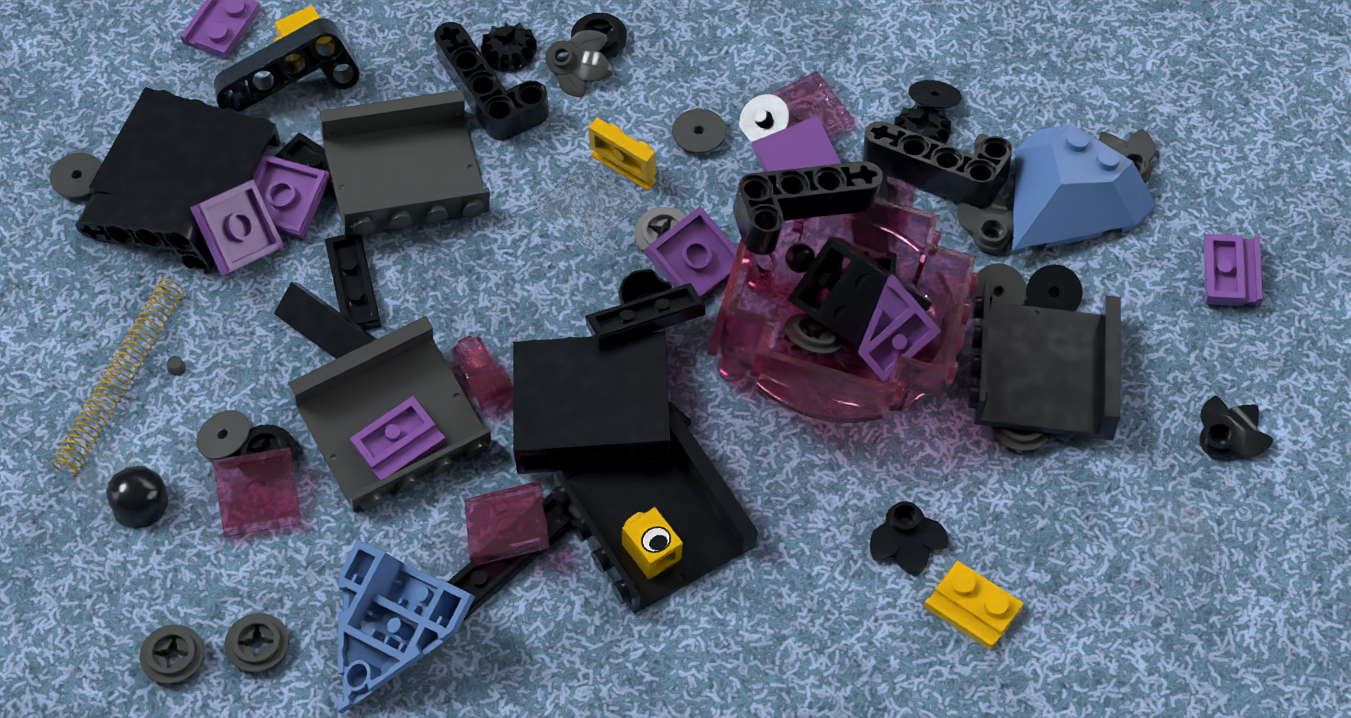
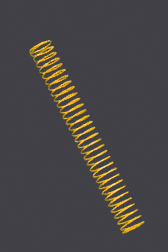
(109, 382)

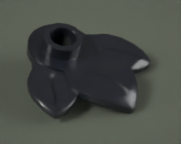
(1235, 426)
(907, 543)

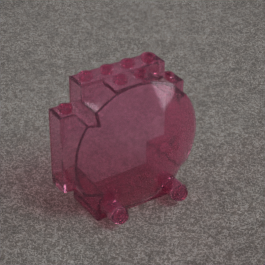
(844, 387)

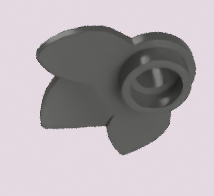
(583, 63)
(1139, 149)
(991, 219)

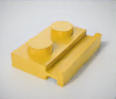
(622, 153)
(974, 605)

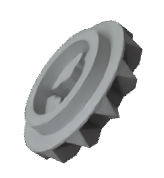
(655, 221)

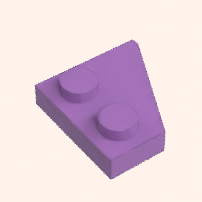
(895, 329)

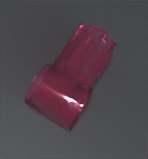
(483, 378)

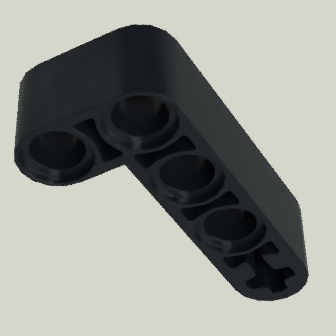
(285, 72)
(498, 110)
(938, 166)
(800, 193)
(146, 224)

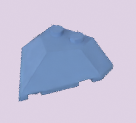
(1073, 189)
(389, 619)

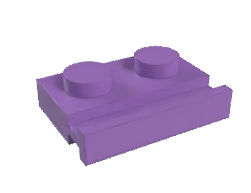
(220, 25)
(1232, 270)
(398, 439)

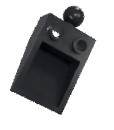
(852, 290)

